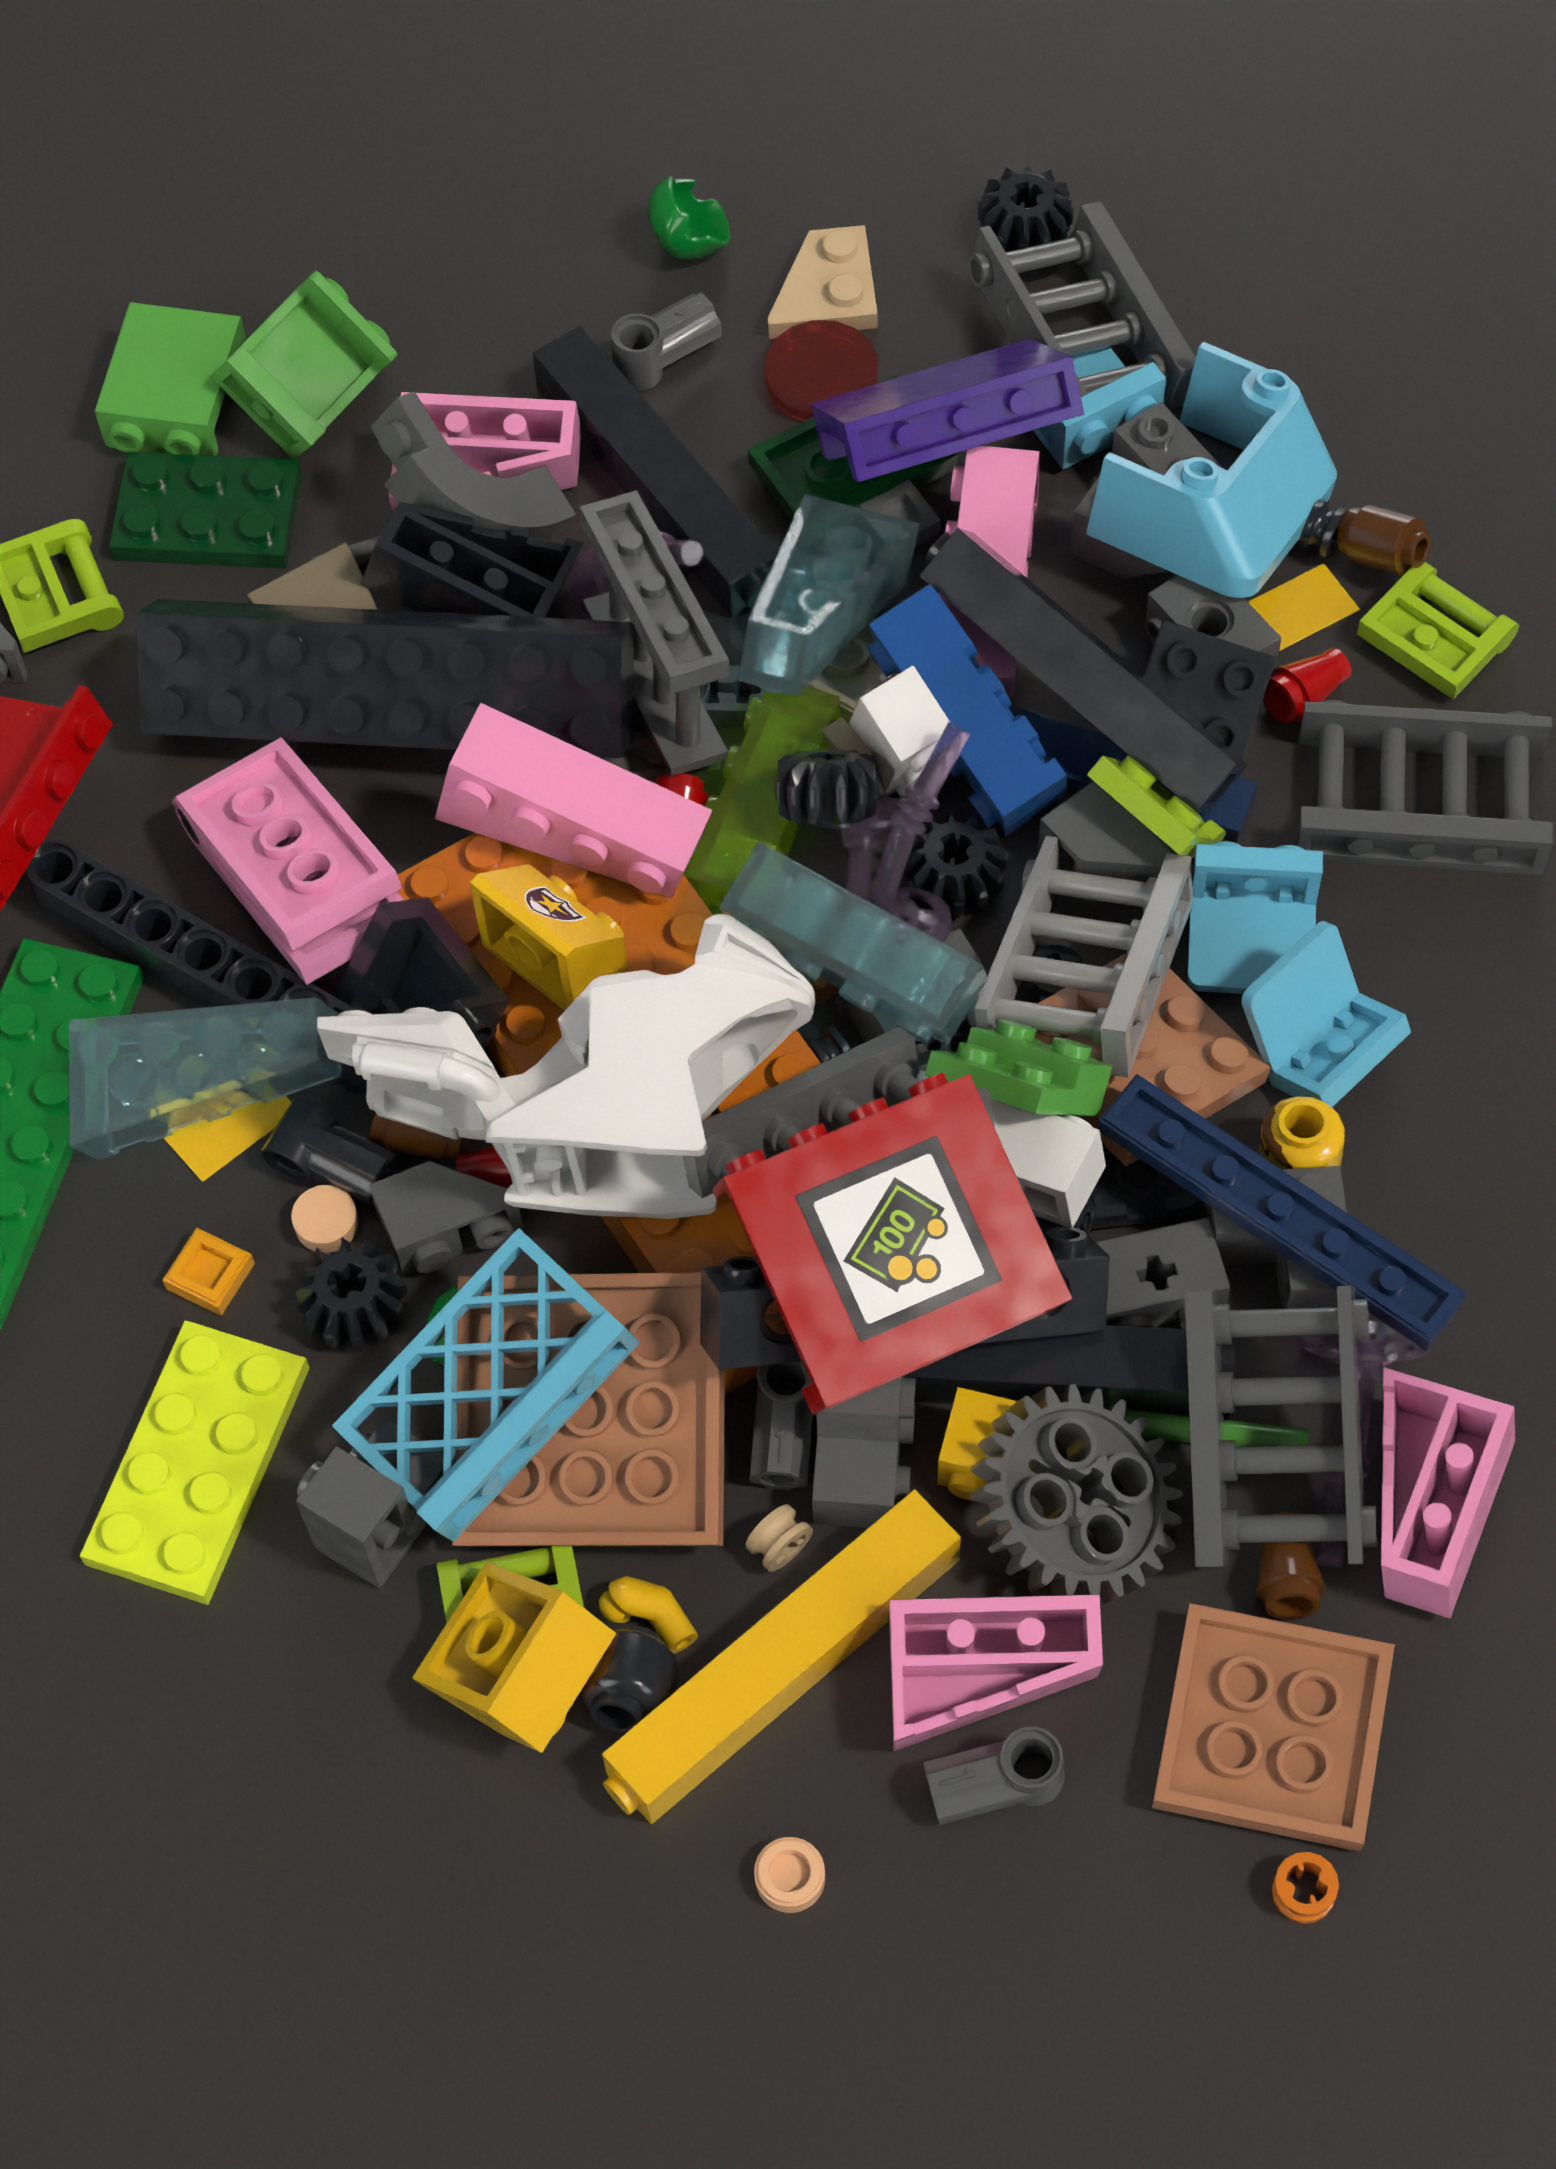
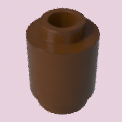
(1384, 539)

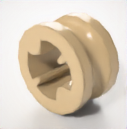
(779, 1537)

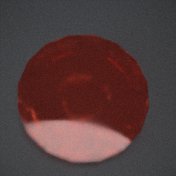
(816, 364)

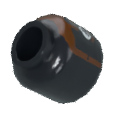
(630, 1679)

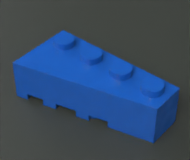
(1003, 750)

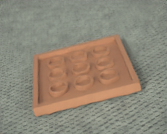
(639, 1453)

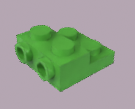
(1027, 1071)

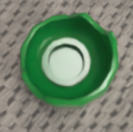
(685, 224)

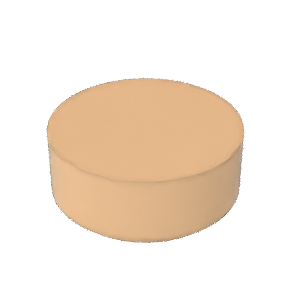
(323, 1217)
(789, 1874)

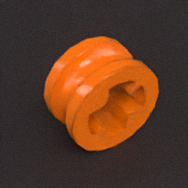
(1284, 1890)

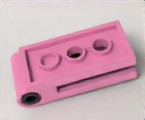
(267, 830)

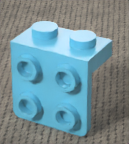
(1103, 408)
(1248, 911)
(1316, 1022)

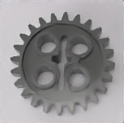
(1076, 1494)

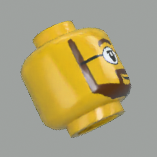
(1302, 1134)

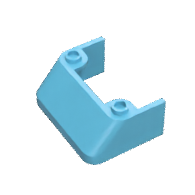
(1213, 521)

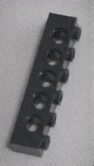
(741, 1335)

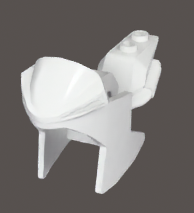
(616, 1096)

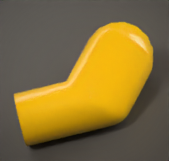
(651, 1602)

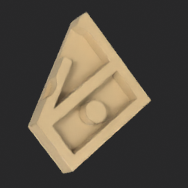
(828, 283)

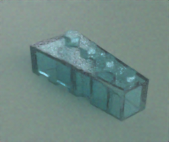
(823, 590)
(854, 945)
(170, 1069)

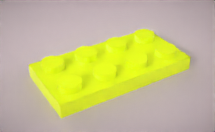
(195, 1462)

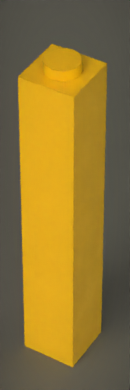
(779, 1659)

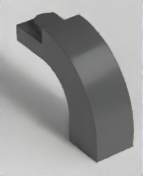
(438, 479)

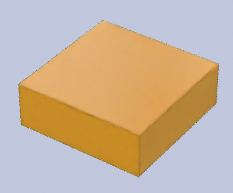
(208, 1271)

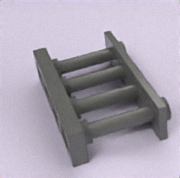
(1113, 281)
(671, 634)
(1425, 839)
(817, 1096)
(1221, 1461)

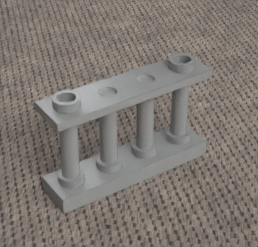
(1131, 985)

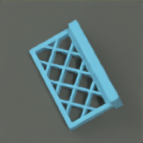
(519, 1429)

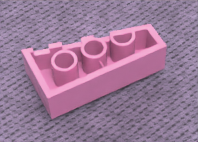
(998, 505)
(568, 804)

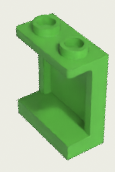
(305, 364)
(160, 380)

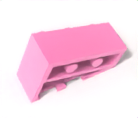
(508, 434)
(1438, 1486)
(985, 1656)

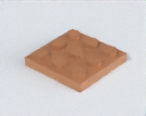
(1183, 1052)
(1274, 1727)

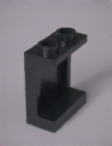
(419, 960)

